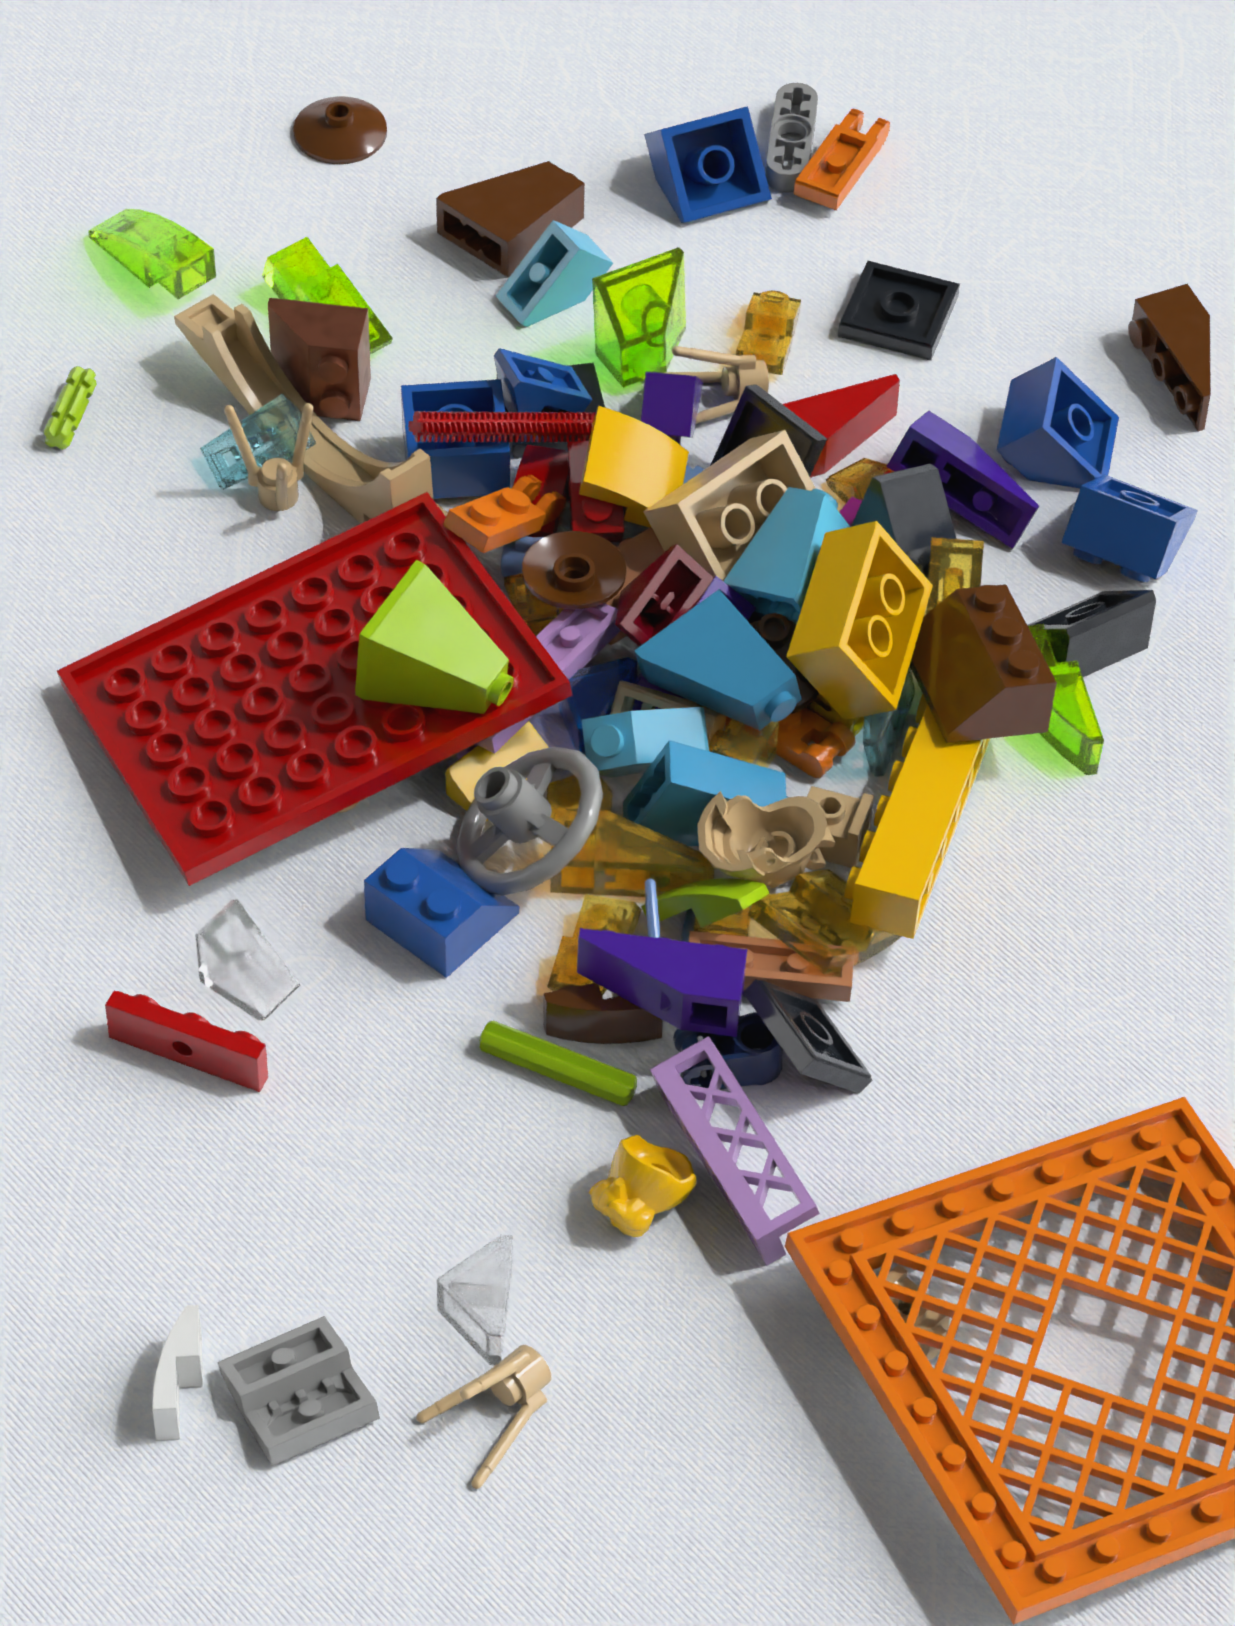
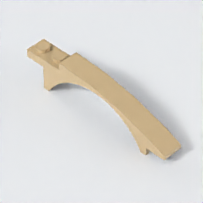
(243, 362)

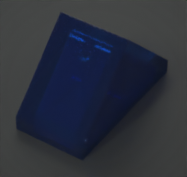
(594, 695)

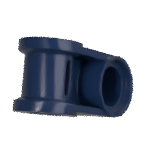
(739, 1052)

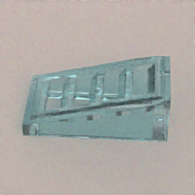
(263, 421)
(884, 729)

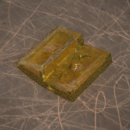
(819, 916)

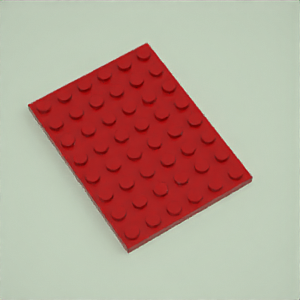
(246, 704)

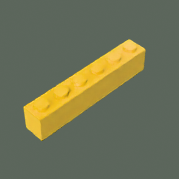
(913, 828)

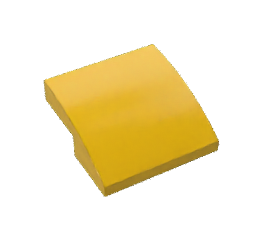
(631, 464)

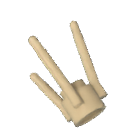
(743, 371)
(277, 477)
(512, 1381)

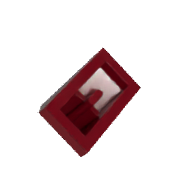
(661, 594)

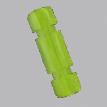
(70, 407)

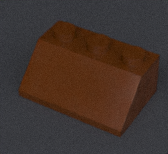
(982, 667)

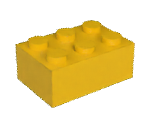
(860, 621)

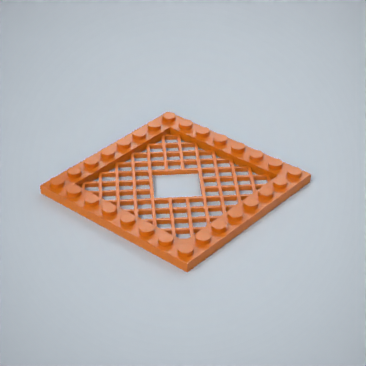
(839, 1265)

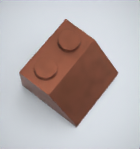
(323, 354)

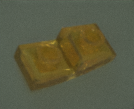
(770, 329)
(595, 914)

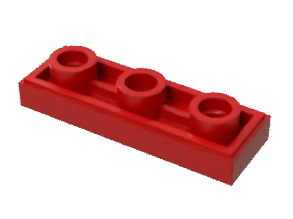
(187, 1039)

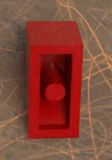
(589, 513)

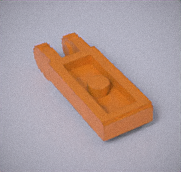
(841, 160)
(504, 515)

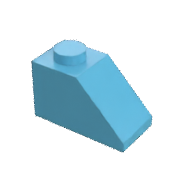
(553, 275)
(633, 739)

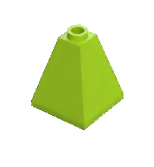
(429, 651)

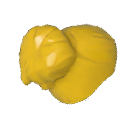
(642, 1184)

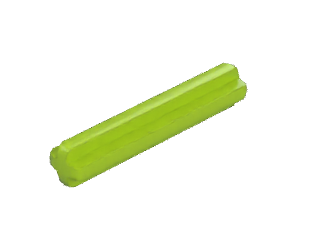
(558, 1063)

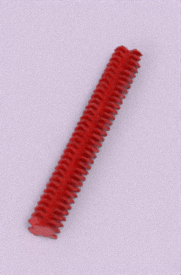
(501, 424)

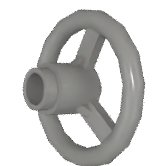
(523, 814)

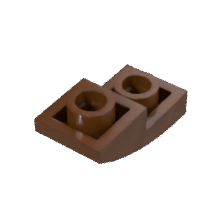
(586, 1017)

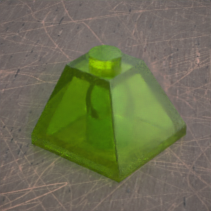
(640, 316)

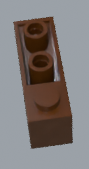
(1175, 338)

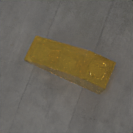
(625, 855)

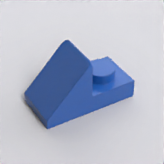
(537, 383)

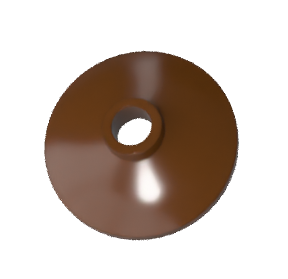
(340, 130)
(574, 570)

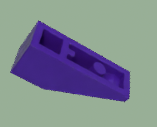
(671, 403)
(969, 477)

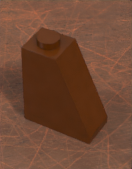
(509, 213)

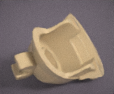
(764, 842)

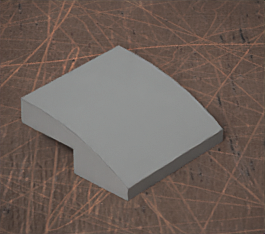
(298, 1390)

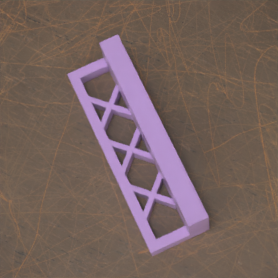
(571, 642)
(722, 1163)

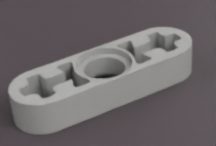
(785, 122)

